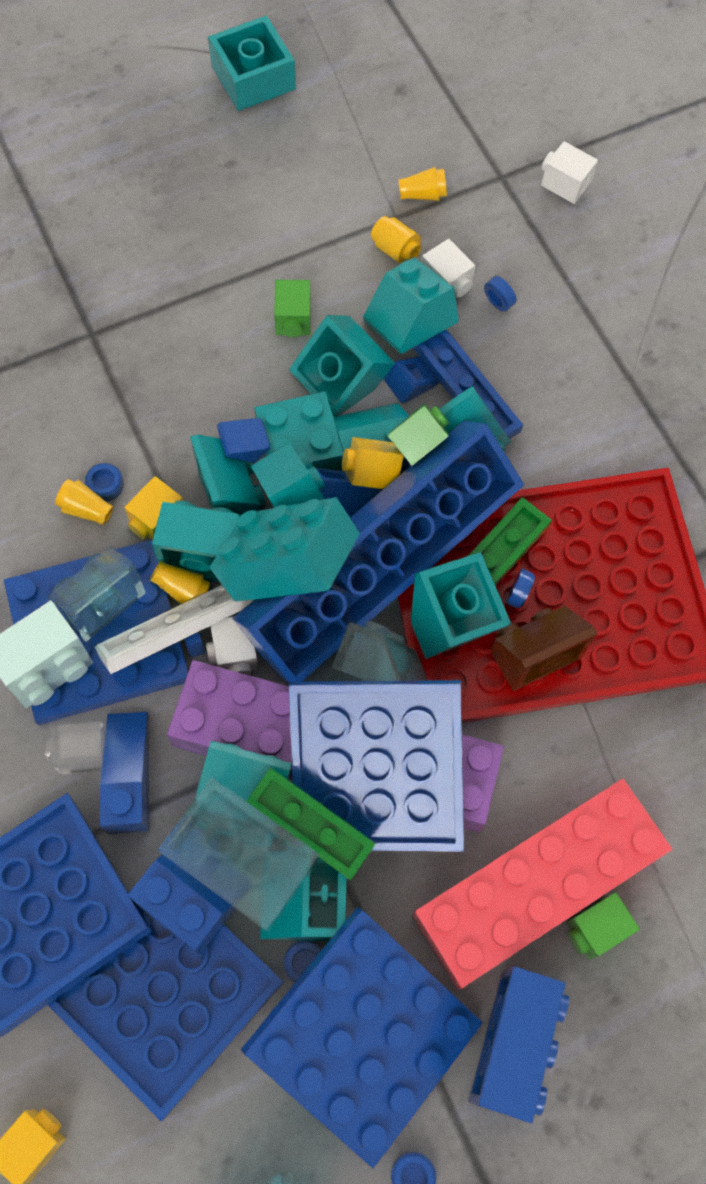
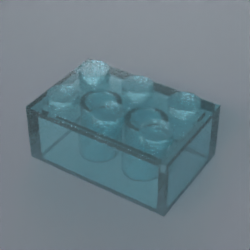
(239, 854)

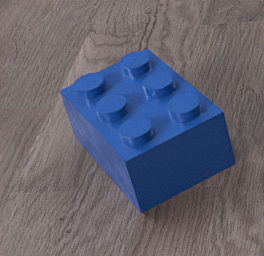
(519, 1044)

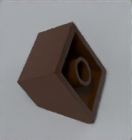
(541, 646)

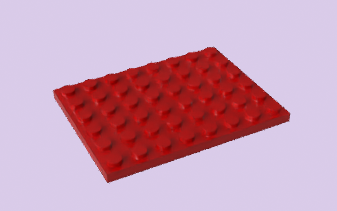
(616, 561)

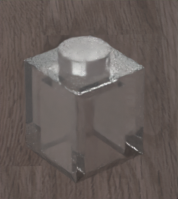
(76, 747)

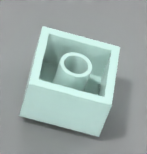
(41, 655)

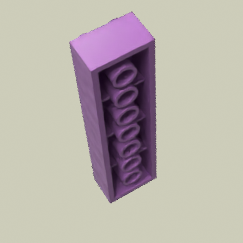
(256, 717)

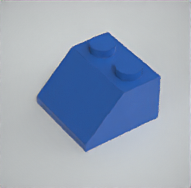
(181, 903)

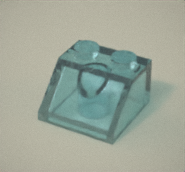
(98, 592)
(377, 655)

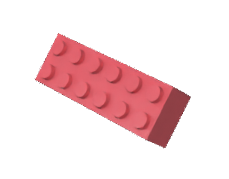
(540, 883)

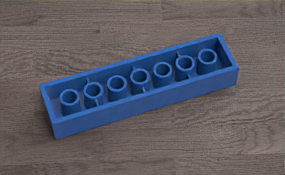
(400, 535)

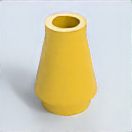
(424, 185)
(82, 502)
(179, 582)

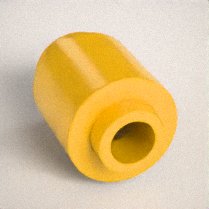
(396, 239)

